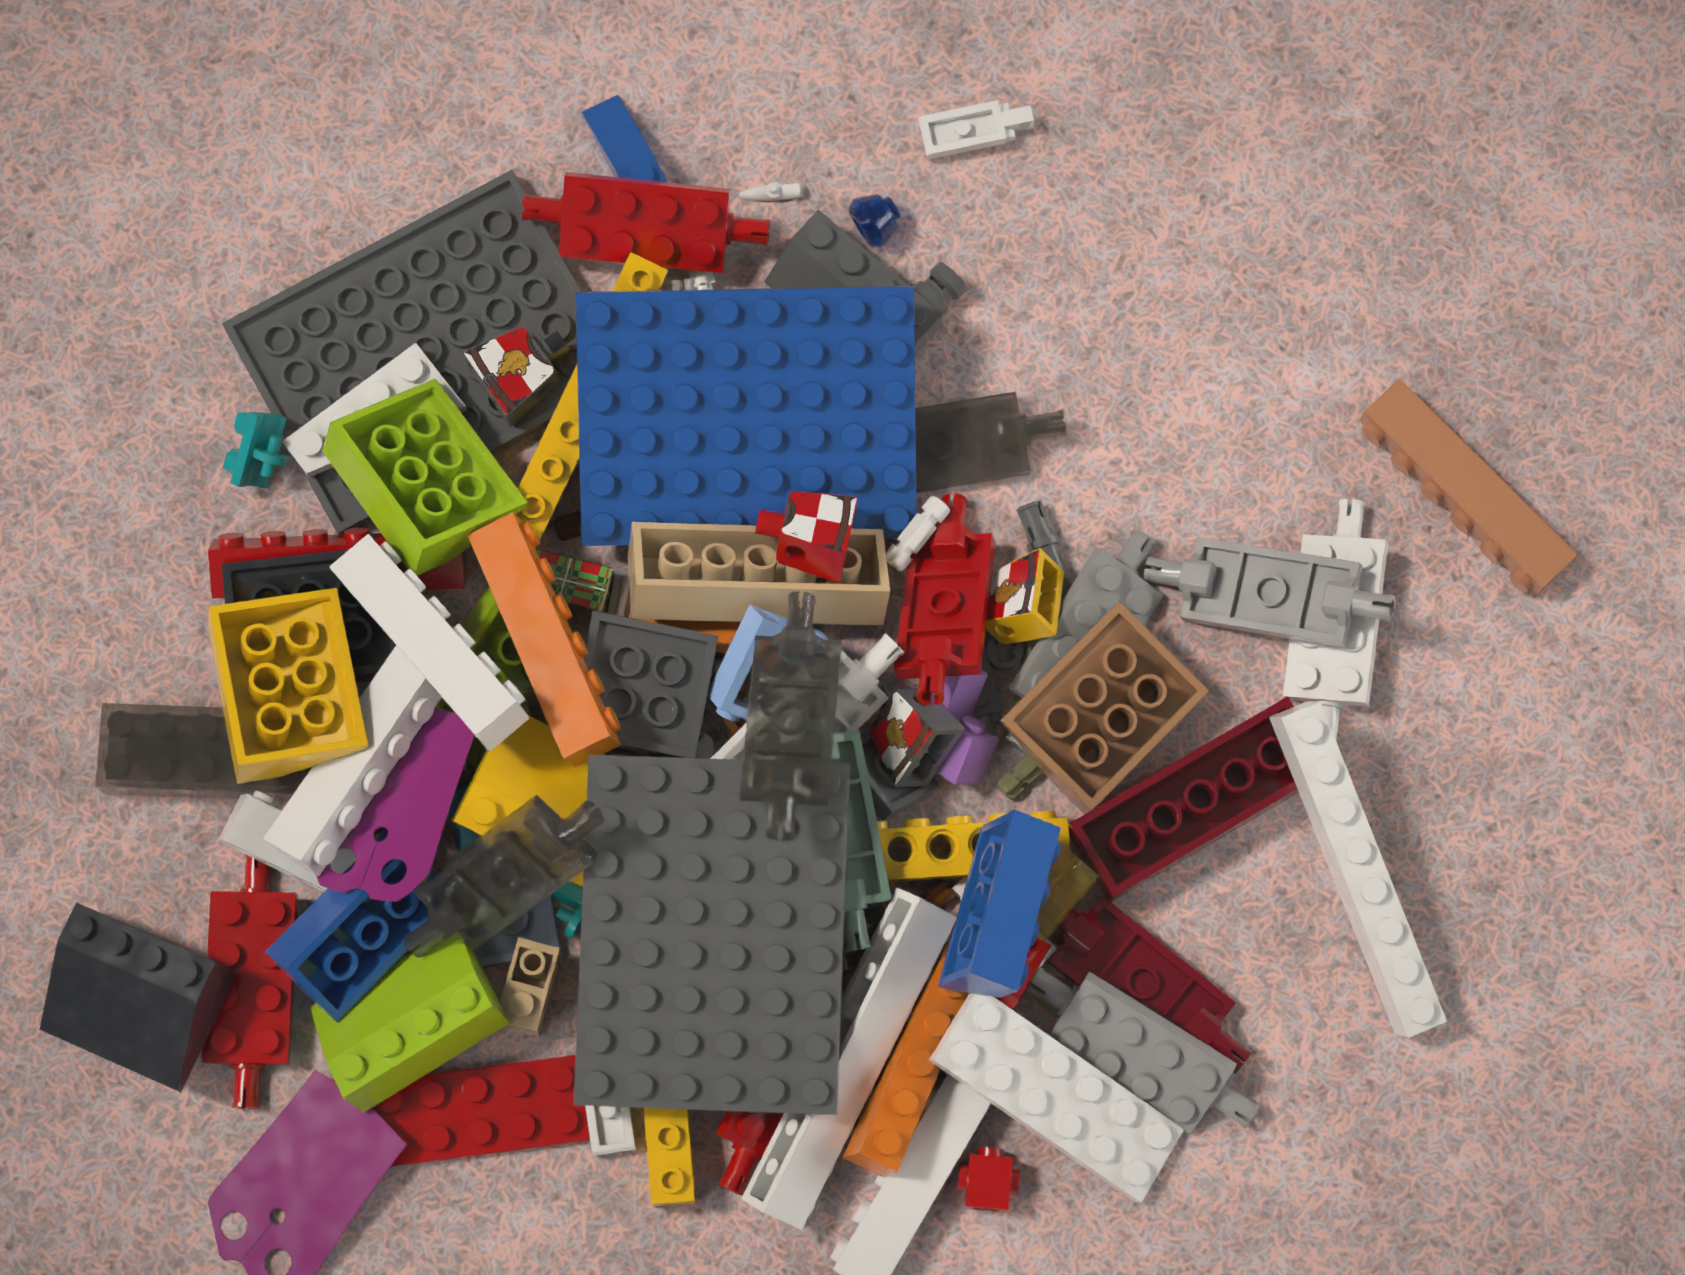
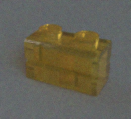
(1068, 884)

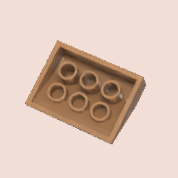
(1103, 708)

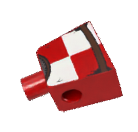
(811, 532)

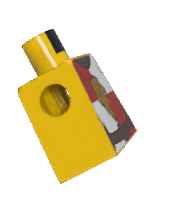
(1025, 599)

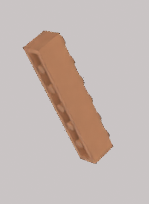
(1467, 488)

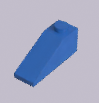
(621, 141)

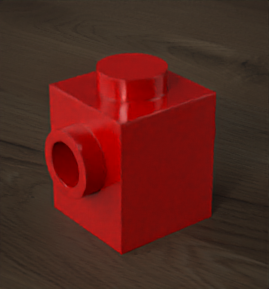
(988, 1180)

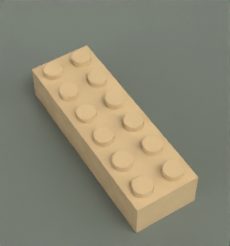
(722, 569)

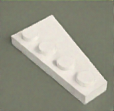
(399, 375)

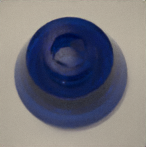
(874, 218)

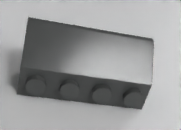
(829, 257)

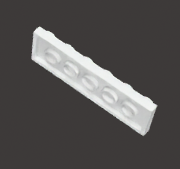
(1056, 1095)

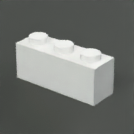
(249, 825)

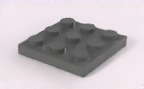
(652, 681)

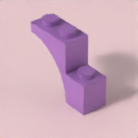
(976, 746)

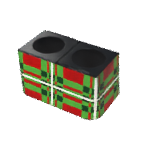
(580, 581)

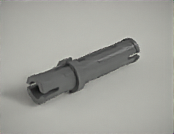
(1041, 536)

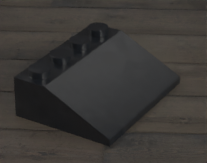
(306, 573)
(132, 997)

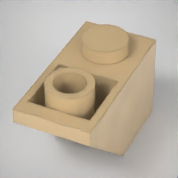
(529, 985)

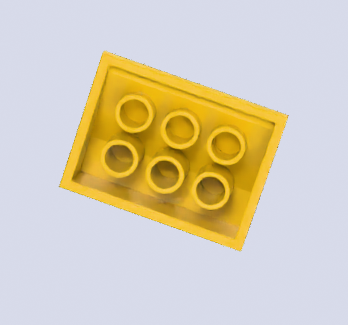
(285, 683)
(517, 771)

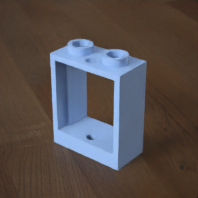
(739, 660)

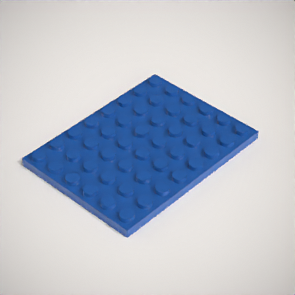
(738, 400)

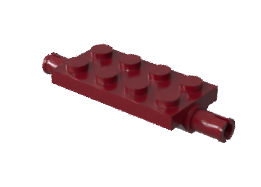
(1147, 971)

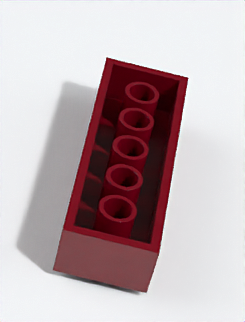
(1185, 805)

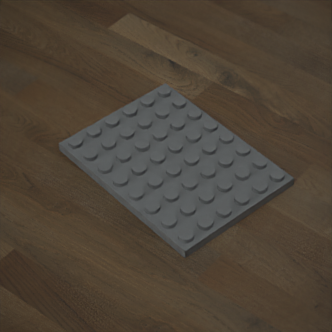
(432, 283)
(709, 943)

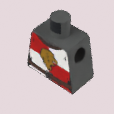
(516, 369)
(913, 736)

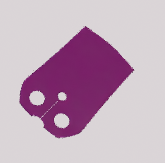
(412, 810)
(313, 1165)

